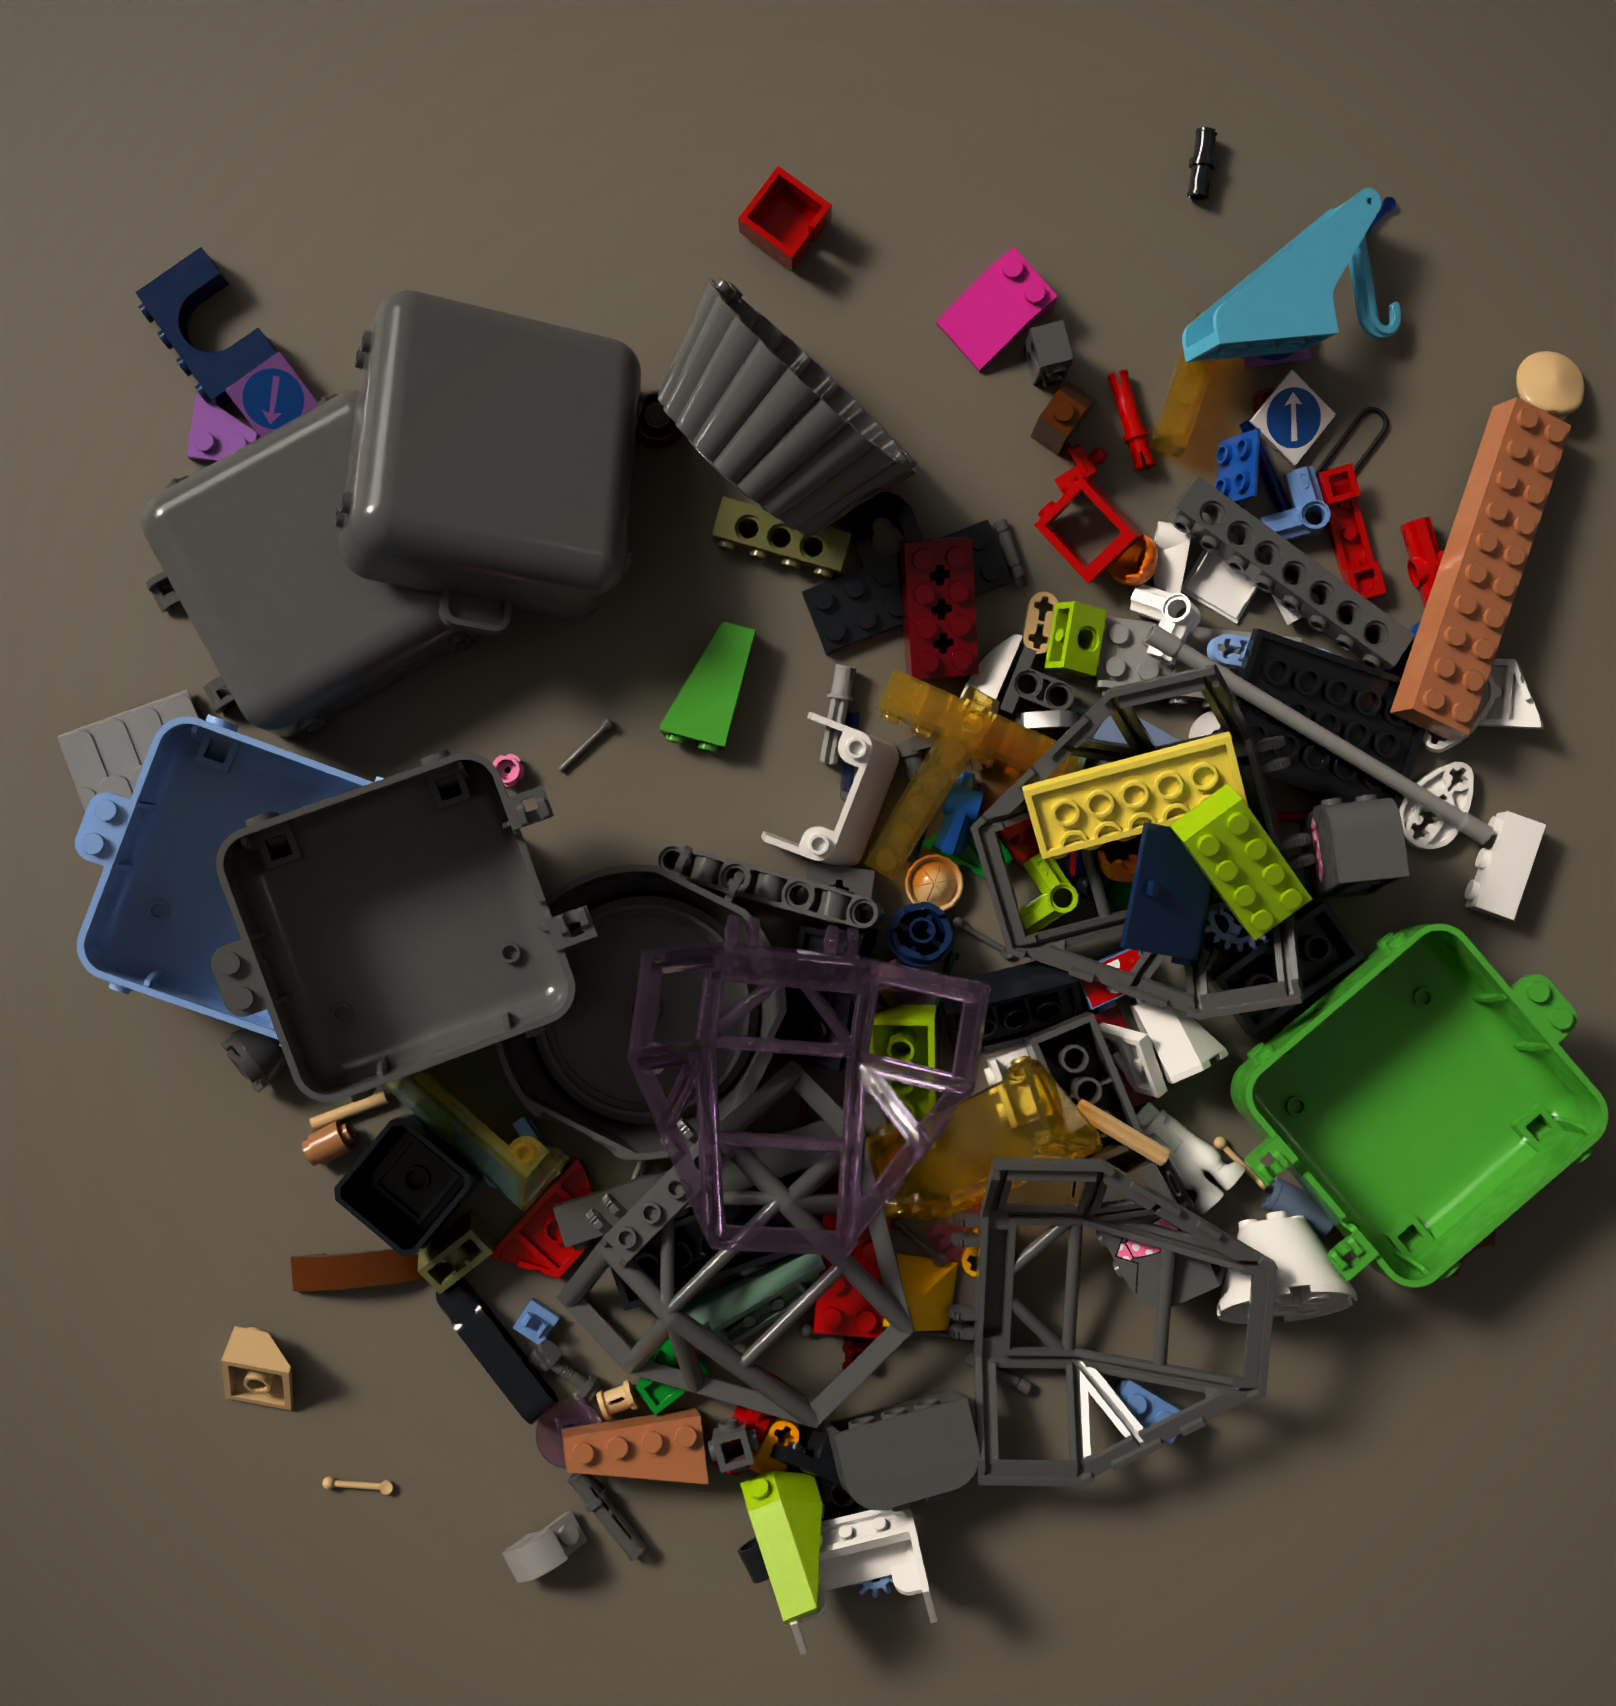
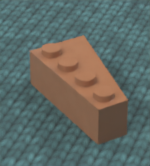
(640, 1447)

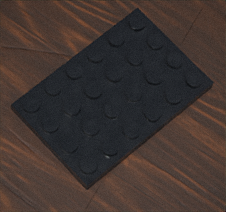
(1340, 697)

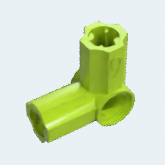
(1048, 879)

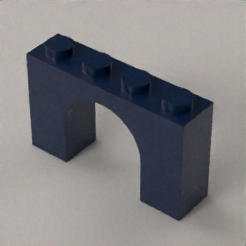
(171, 302)

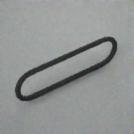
(1348, 431)

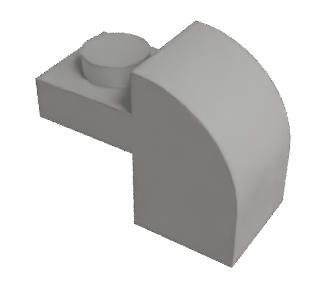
(546, 1549)

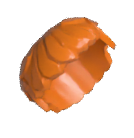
(1137, 563)

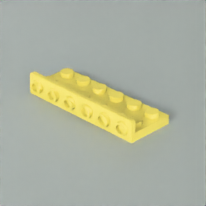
(1119, 796)

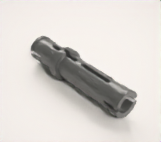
(616, 1525)

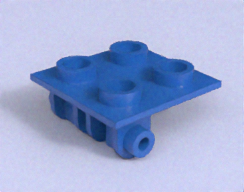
(1238, 466)

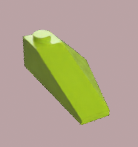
(910, 1036)
(787, 1525)

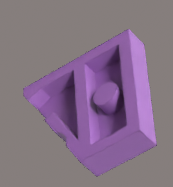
(215, 433)

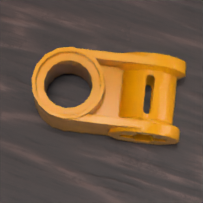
(763, 1462)

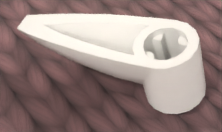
(1172, 557)
(995, 667)

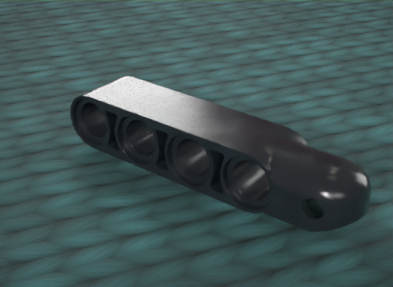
(496, 1351)

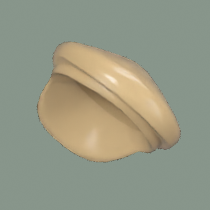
(1550, 383)

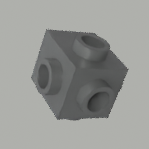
(733, 1457)

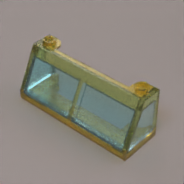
(515, 1169)

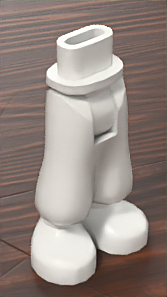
(1190, 1156)

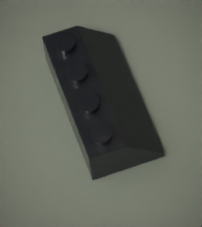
(1020, 1003)

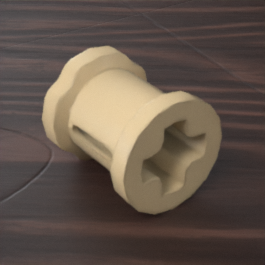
(609, 1408)

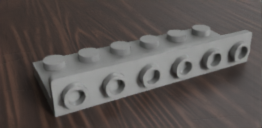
(1125, 657)

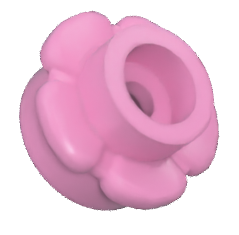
(517, 770)

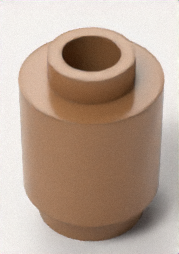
(329, 1143)

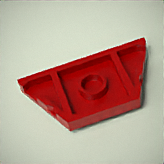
(536, 1238)

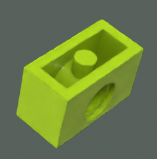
(1072, 623)

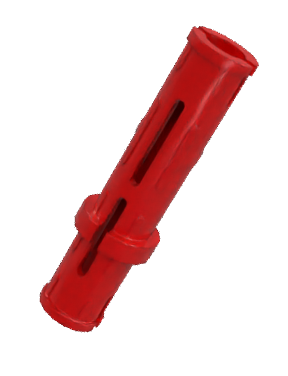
(1135, 433)

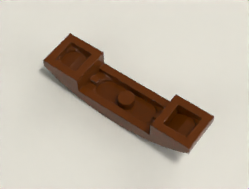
(352, 1270)

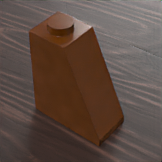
(1061, 417)

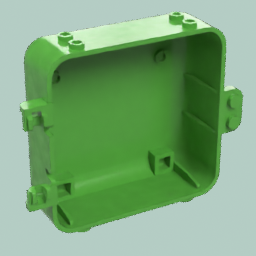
(1420, 1102)

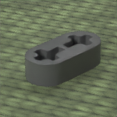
(1048, 722)

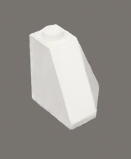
(1177, 1040)

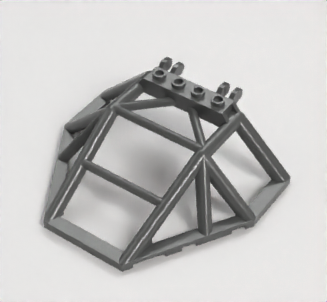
(1050, 944)
(798, 1203)
(1085, 1367)

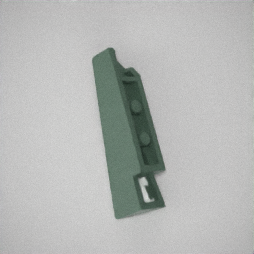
(755, 1299)

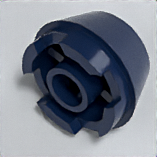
(920, 934)

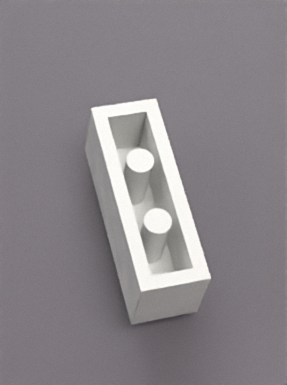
(1504, 866)

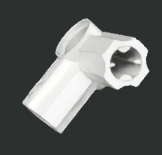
(1163, 608)

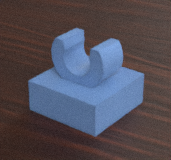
(536, 1321)

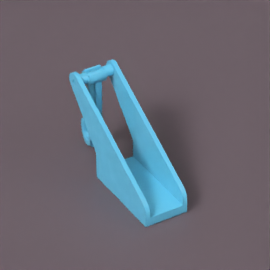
(1290, 296)

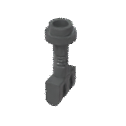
(547, 1357)

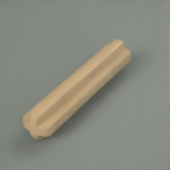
(1124, 1133)

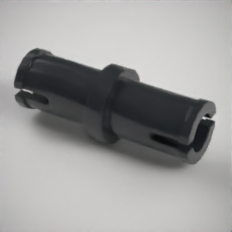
(1202, 163)

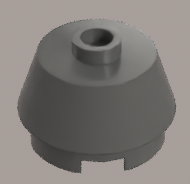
(255, 1057)

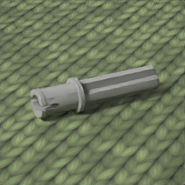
(840, 697)

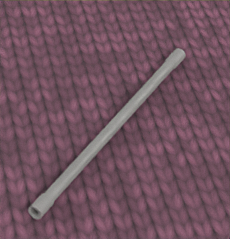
(1462, 821)

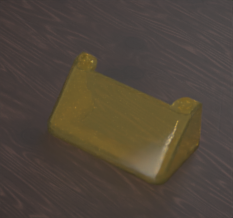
(1013, 1118)

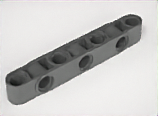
(775, 888)

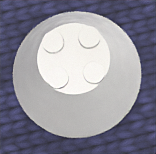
(1305, 1278)

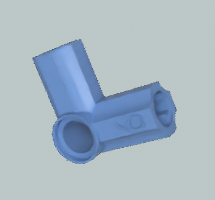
(1305, 498)

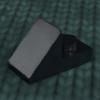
(813, 1460)

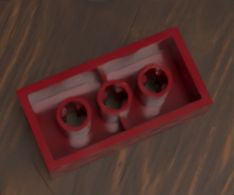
(922, 593)

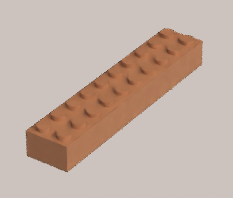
(1481, 569)

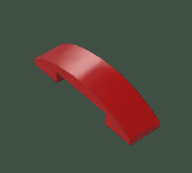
(1348, 532)

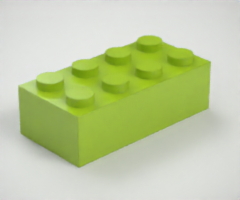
(1241, 861)

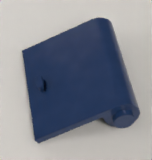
(1167, 899)

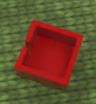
(784, 218)

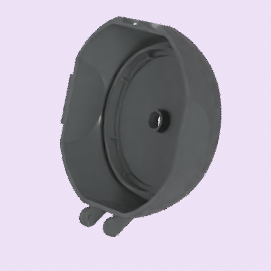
(580, 1064)

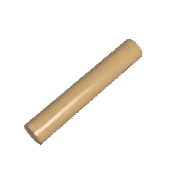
(349, 1110)

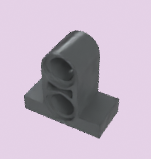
(1043, 685)

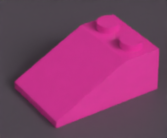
(997, 309)

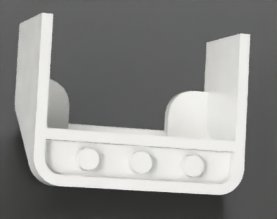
(847, 843)
(866, 1549)

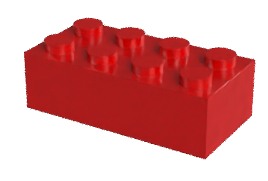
(842, 1307)

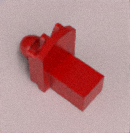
(1084, 464)

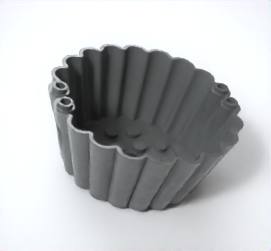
(775, 417)

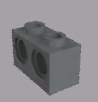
(1048, 353)

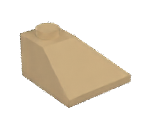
(256, 1370)

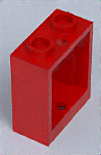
(1128, 537)

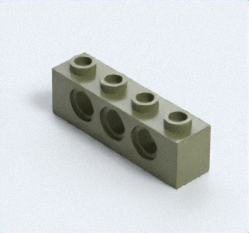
(735, 514)

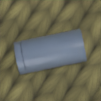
(1296, 1202)

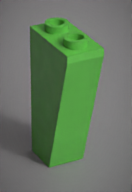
(712, 692)

